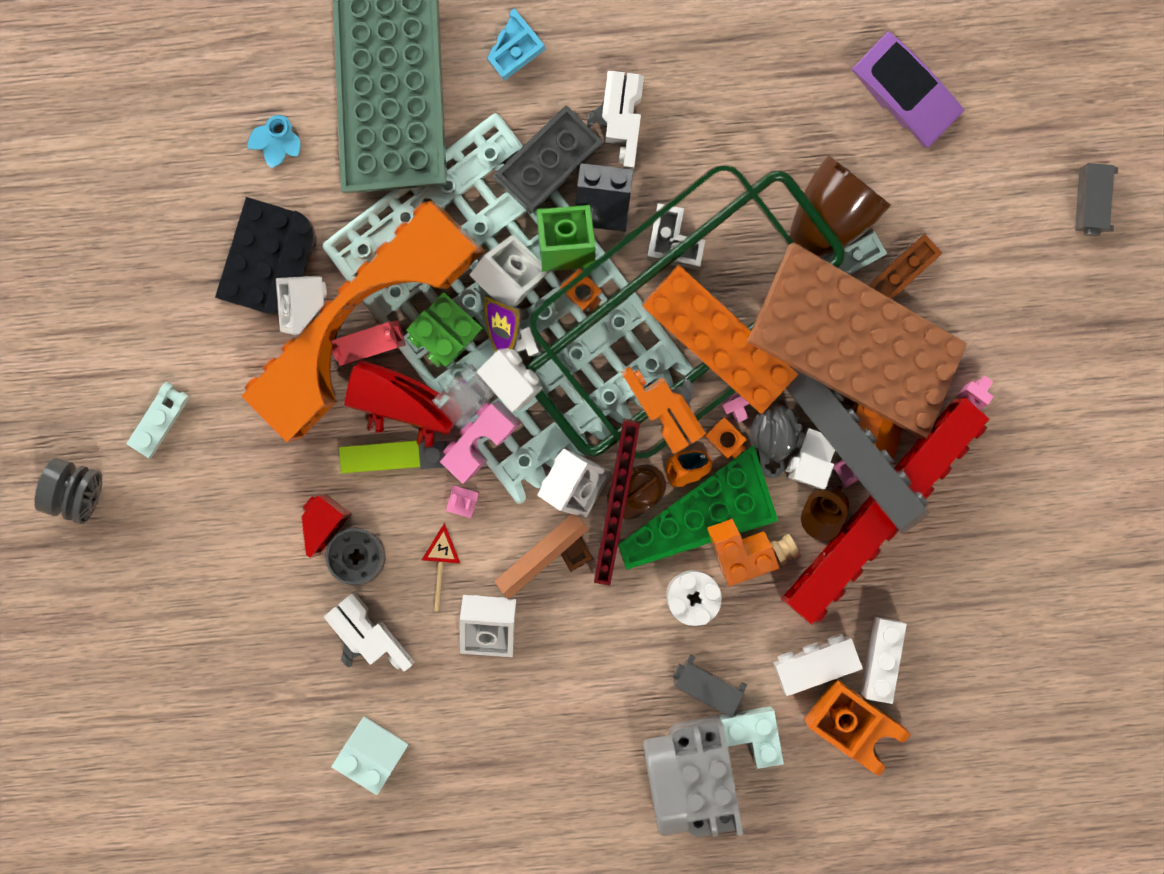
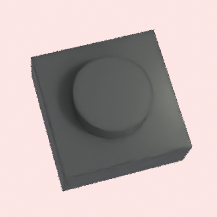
(431, 456)

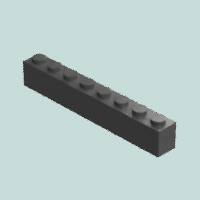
(859, 452)

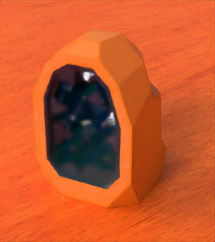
(687, 467)

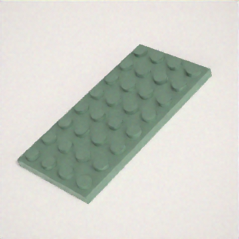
(389, 94)

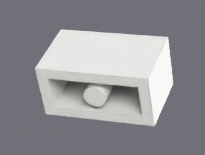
(510, 379)

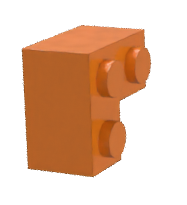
(740, 557)

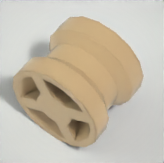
(785, 550)

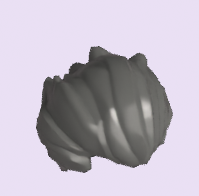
(775, 432)

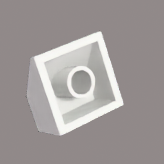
(509, 272)
(299, 301)
(574, 483)
(487, 625)

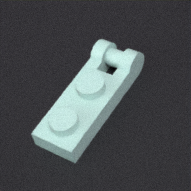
(157, 420)

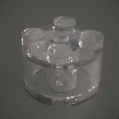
(464, 396)

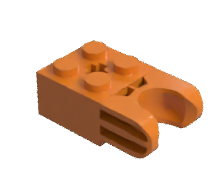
(859, 730)

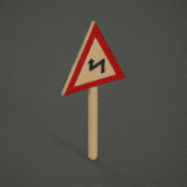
(441, 551)

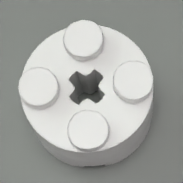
(699, 612)

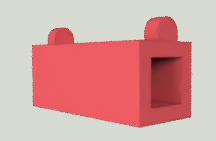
(368, 343)

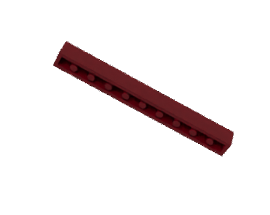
(617, 501)

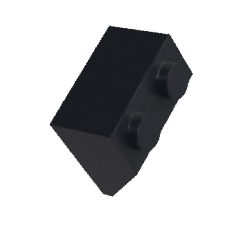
(607, 193)

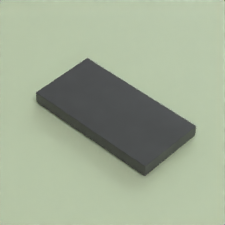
(548, 159)

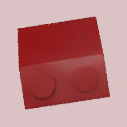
(321, 522)

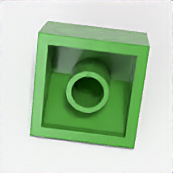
(566, 238)

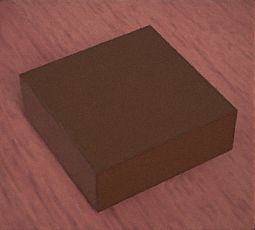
(576, 555)

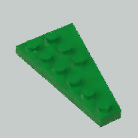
(732, 492)

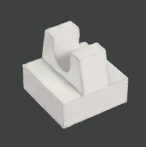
(528, 343)

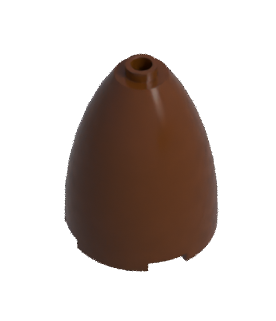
(844, 204)

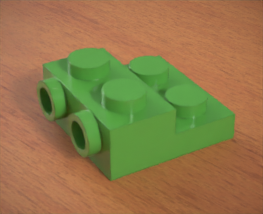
(443, 331)

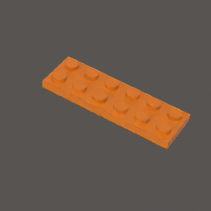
(718, 339)

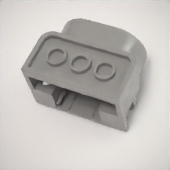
(692, 779)

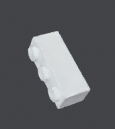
(883, 660)
(817, 664)

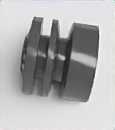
(68, 490)
(339, 556)

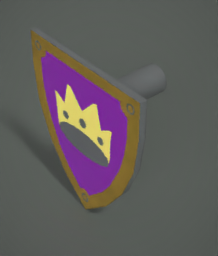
(503, 323)

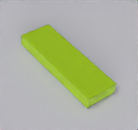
(379, 457)

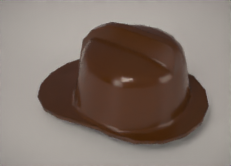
(644, 491)
(825, 513)

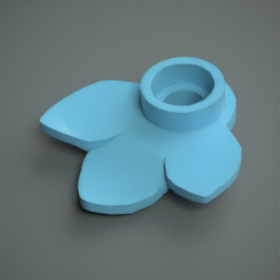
(274, 144)

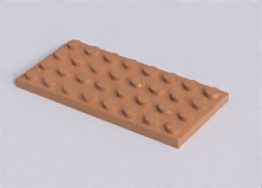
(857, 341)

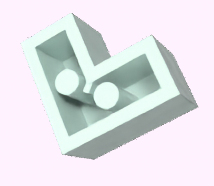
(760, 730)

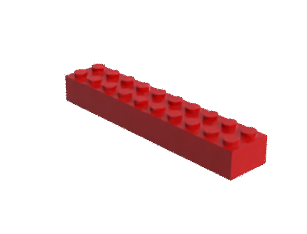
(870, 526)

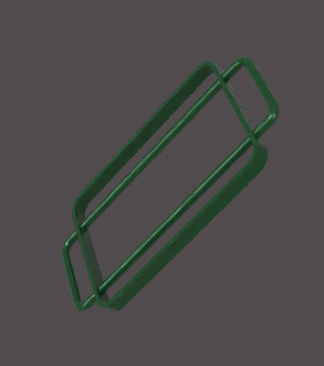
(552, 351)

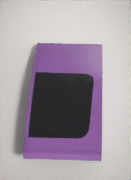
(907, 89)

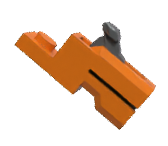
(671, 407)

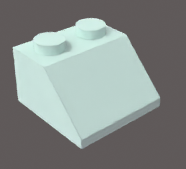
(370, 755)

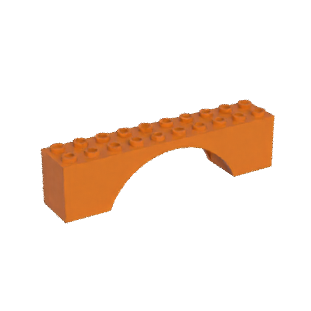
(298, 384)

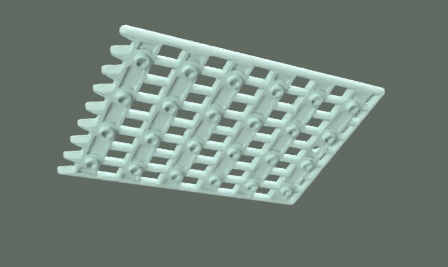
(500, 214)

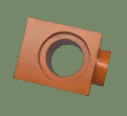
(583, 304)
(717, 430)

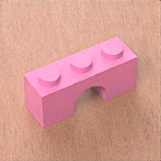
(464, 457)

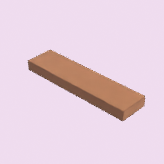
(541, 555)

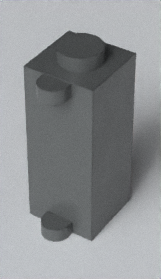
(1095, 199)
(708, 687)

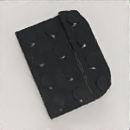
(265, 246)

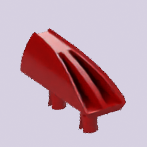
(395, 397)

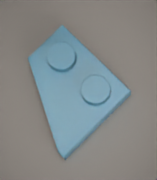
(514, 47)

